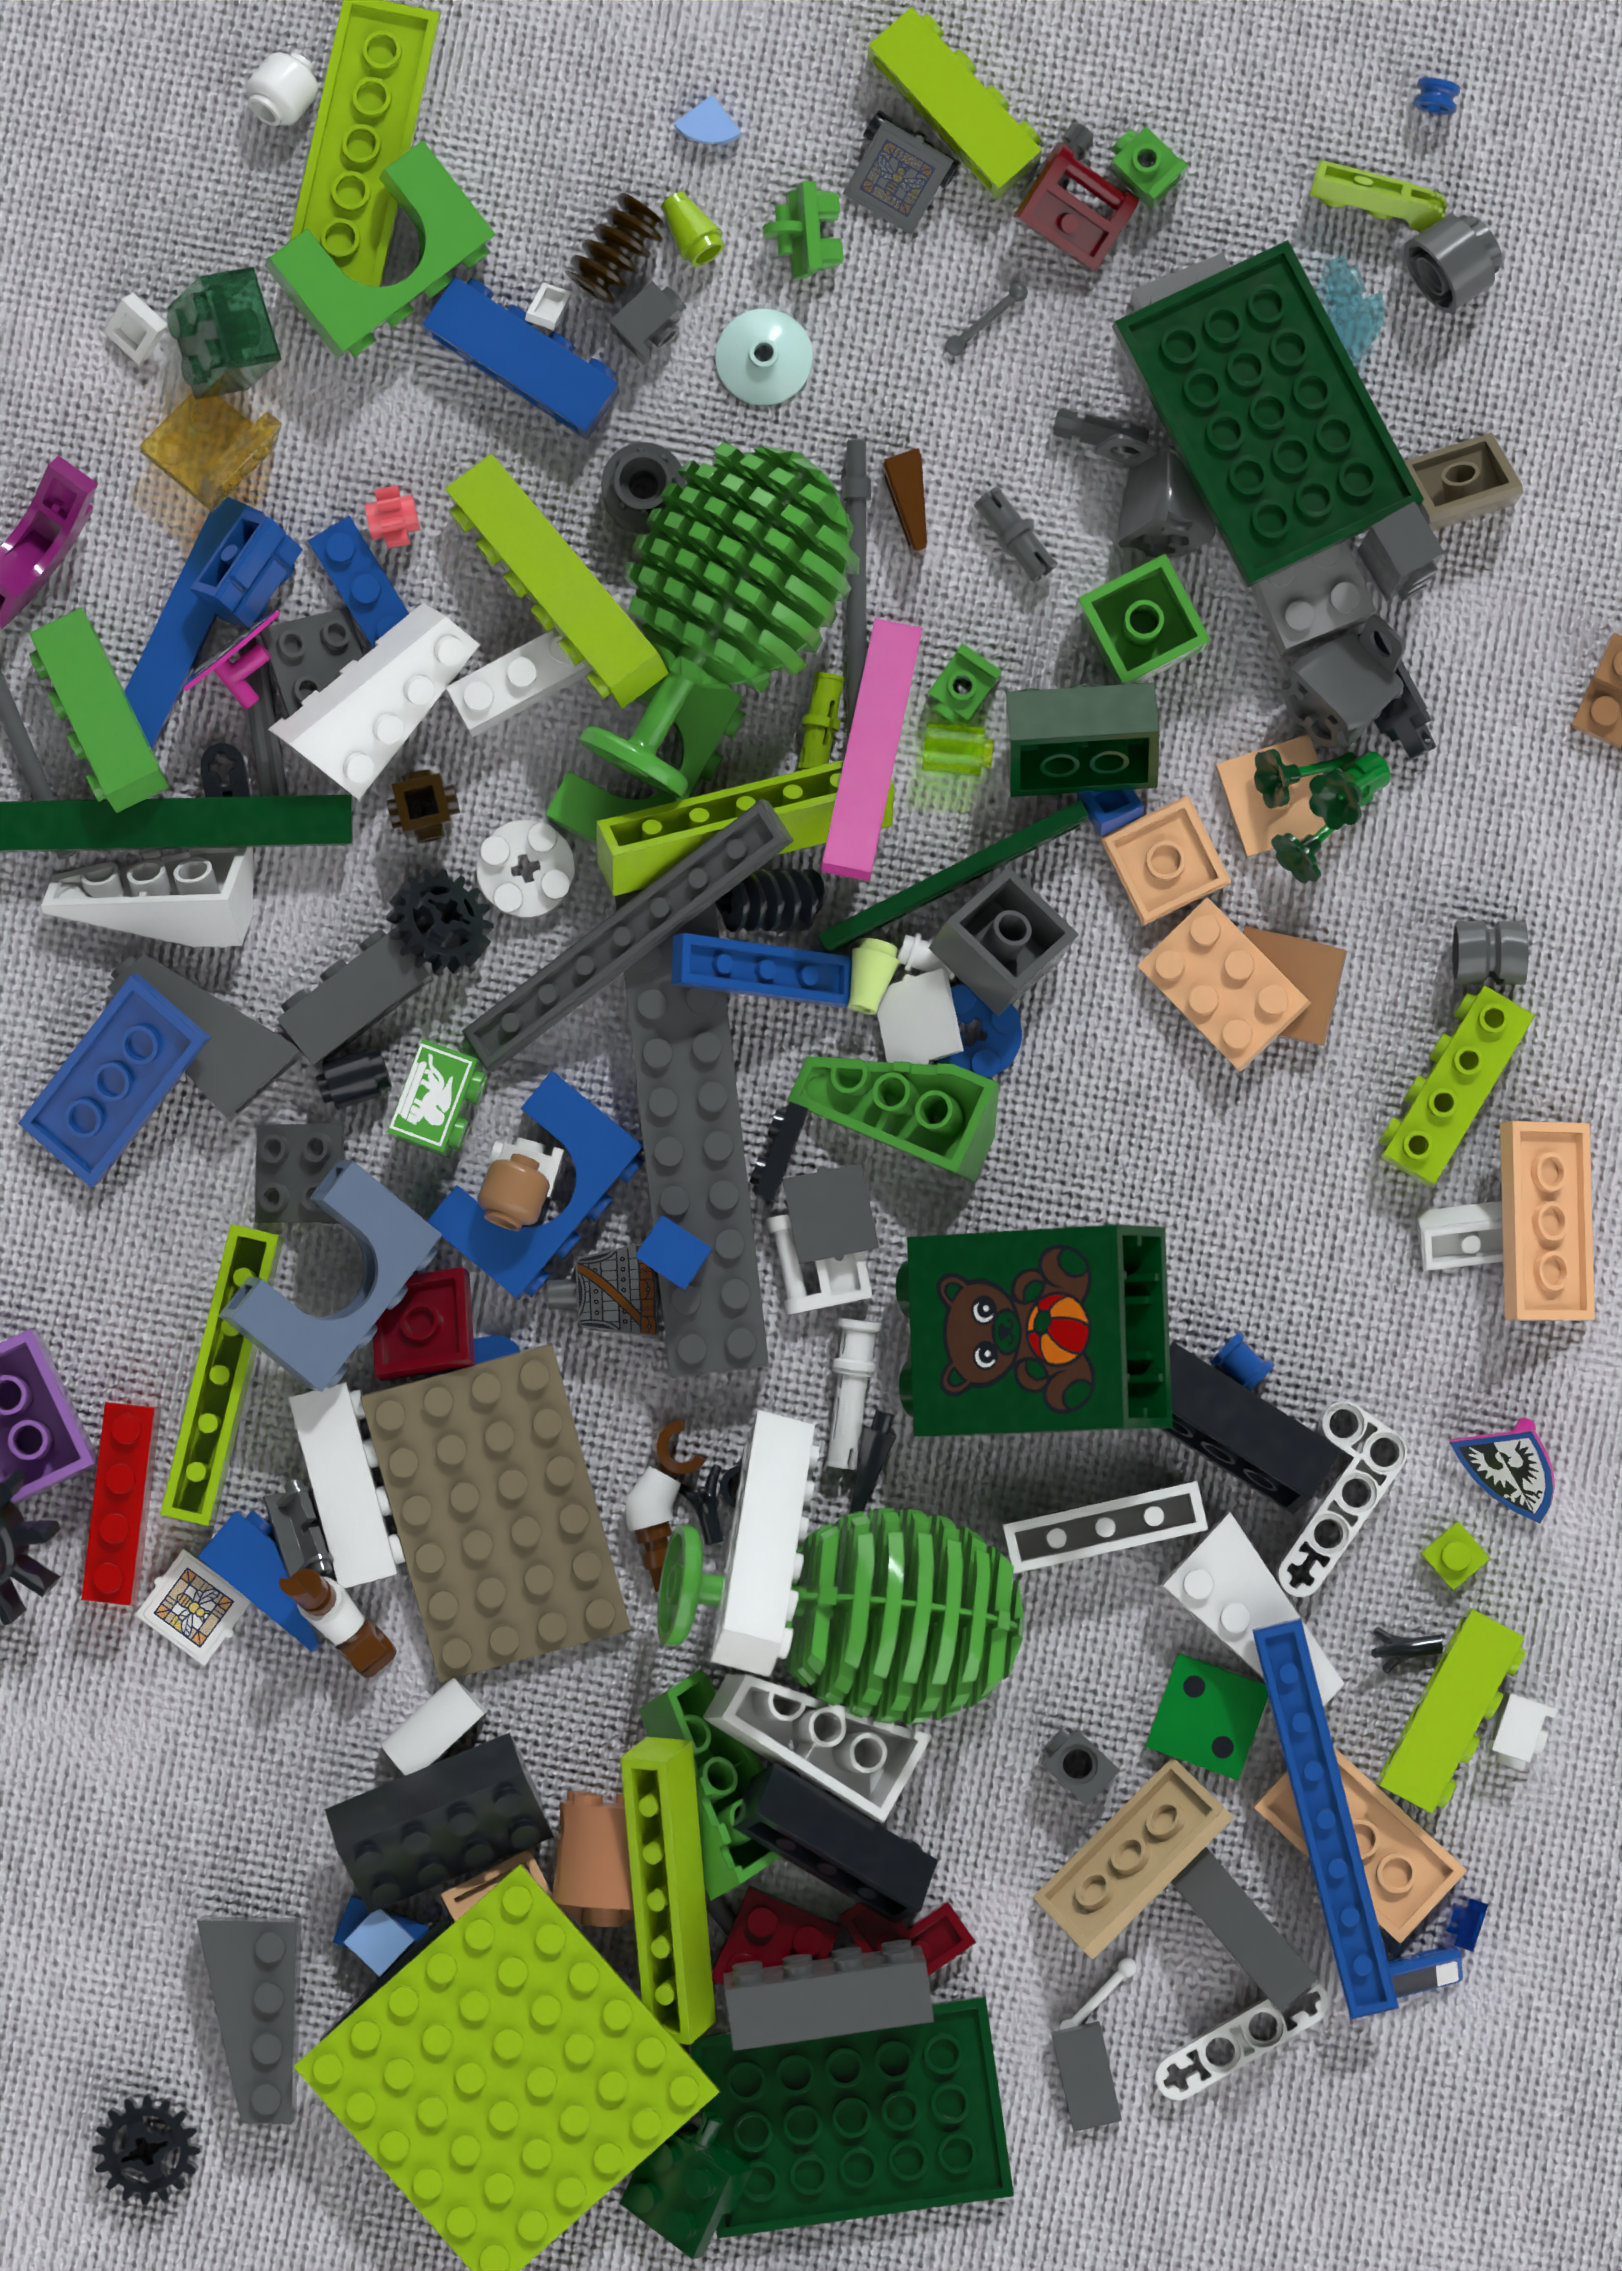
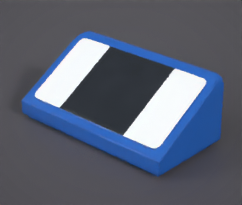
(1426, 1970)

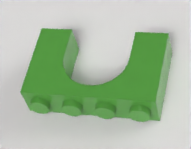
(348, 311)
(702, 724)

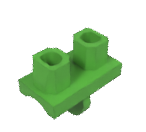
(799, 230)

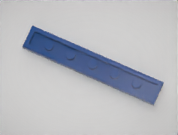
(179, 631)

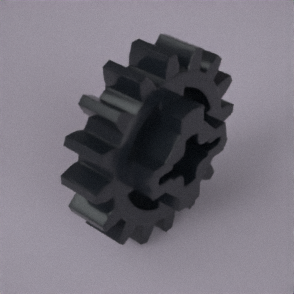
(439, 921)
(154, 2171)

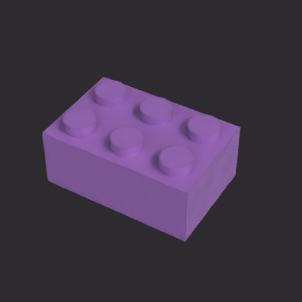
(38, 1419)

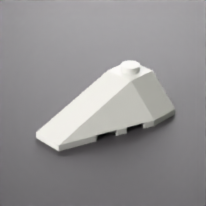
(177, 898)

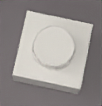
(135, 328)

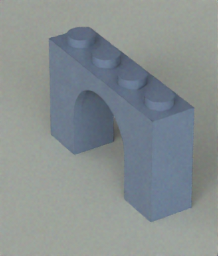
(392, 1247)

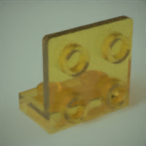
(210, 447)

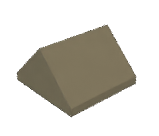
(1464, 481)

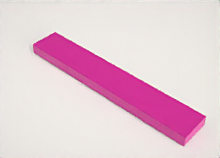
(871, 750)

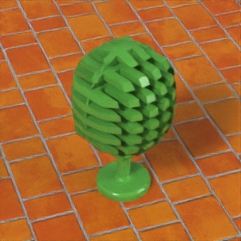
(731, 587)
(887, 1616)

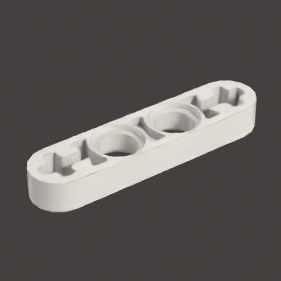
(1245, 2046)

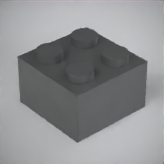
(1003, 941)

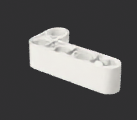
(1332, 1504)

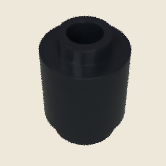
(353, 1078)

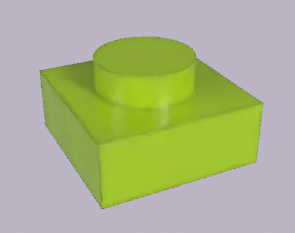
(1454, 1555)

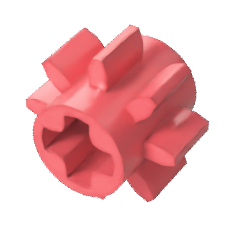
(392, 517)

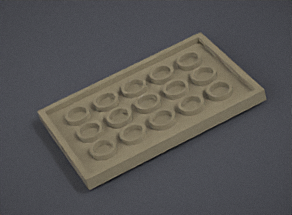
(495, 1512)

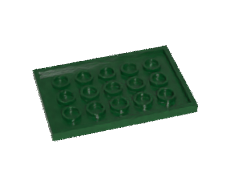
(1267, 413)
(861, 2121)

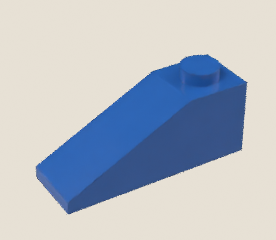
(253, 1564)

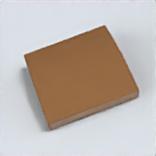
(1313, 970)

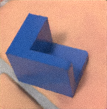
(673, 1253)

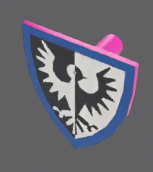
(234, 674)
(1511, 1468)

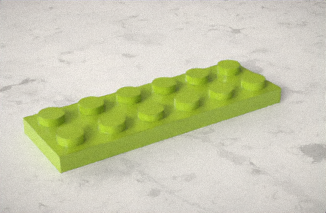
(362, 128)

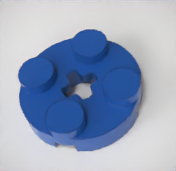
(1002, 1032)

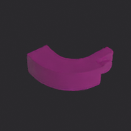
(43, 535)

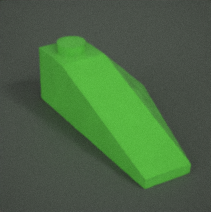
(919, 1109)

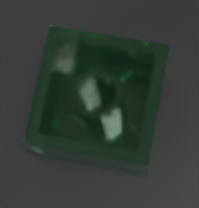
(223, 333)

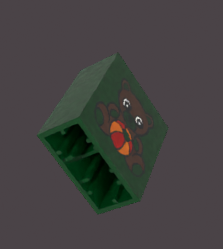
(1037, 1331)

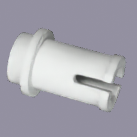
(916, 954)

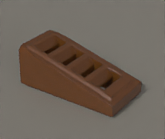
(906, 487)

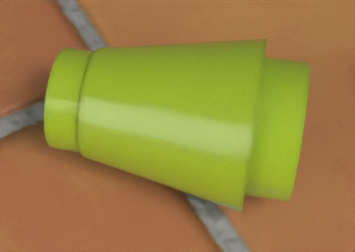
(692, 230)

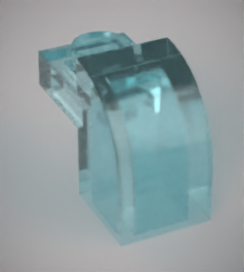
(1356, 319)

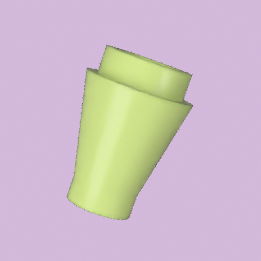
(871, 973)

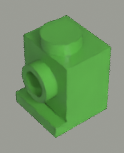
(1152, 182)
(981, 675)

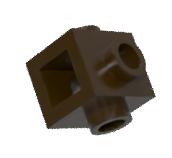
(413, 790)

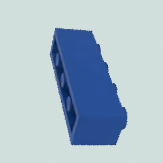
(522, 357)

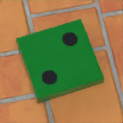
(1207, 1716)

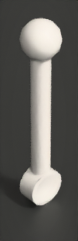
(1126, 1968)

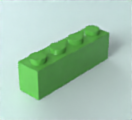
(98, 710)

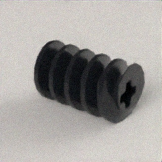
(773, 901)

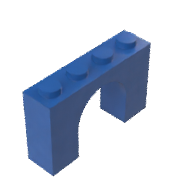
(600, 1157)

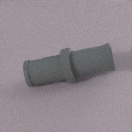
(1015, 534)

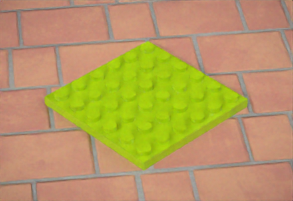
(506, 2077)

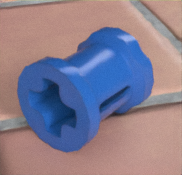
(1241, 1362)

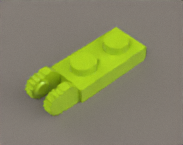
(1378, 195)

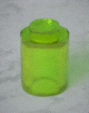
(956, 749)

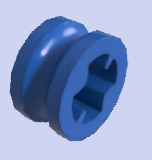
(1436, 96)

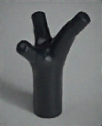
(705, 1506)
(1404, 1648)

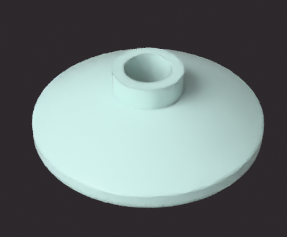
(766, 381)

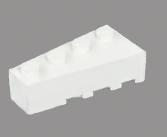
(379, 700)
(1235, 1592)
(835, 1751)

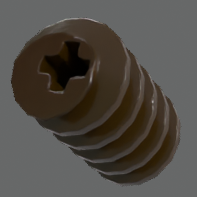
(615, 248)

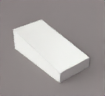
(548, 306)

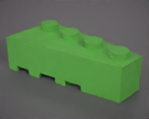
(721, 1777)

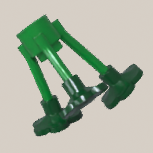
(1334, 797)

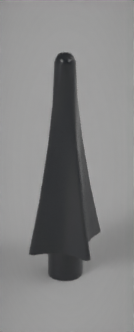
(874, 1449)

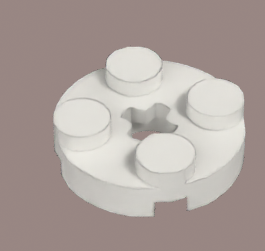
(550, 883)

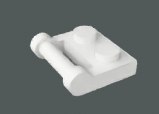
(838, 1280)

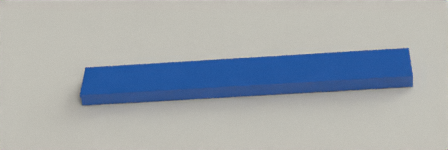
(1325, 1818)

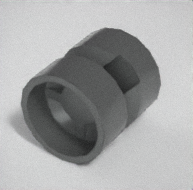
(1490, 953)

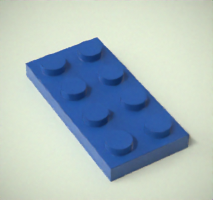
(114, 1080)

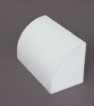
(433, 1727)

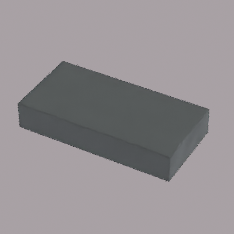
(1086, 2076)

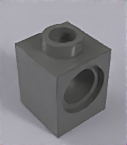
(1097, 1777)

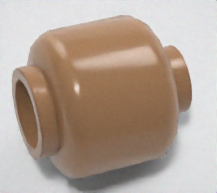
(513, 1192)

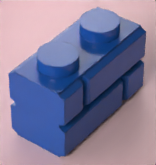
(247, 569)

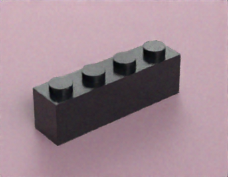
(835, 1843)

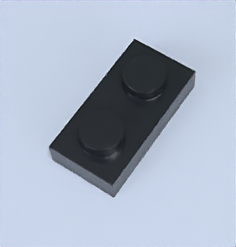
(771, 1170)

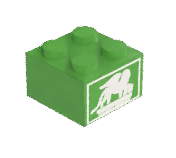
(1143, 622)
(437, 1099)

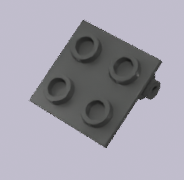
(310, 653)
(291, 1167)

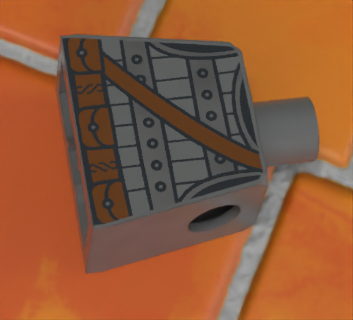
(610, 1293)

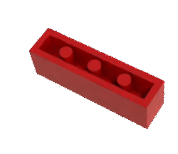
(121, 1504)

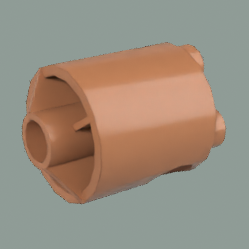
(593, 1861)

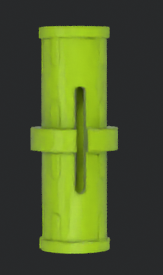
(821, 720)

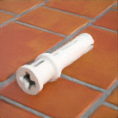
(853, 1370)

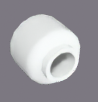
(282, 88)

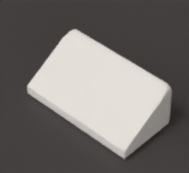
(1460, 1235)

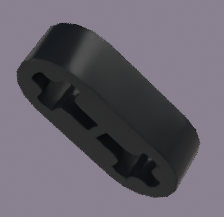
(238, 776)

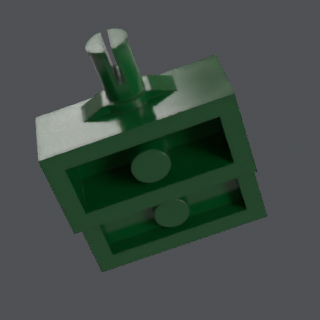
(687, 2186)

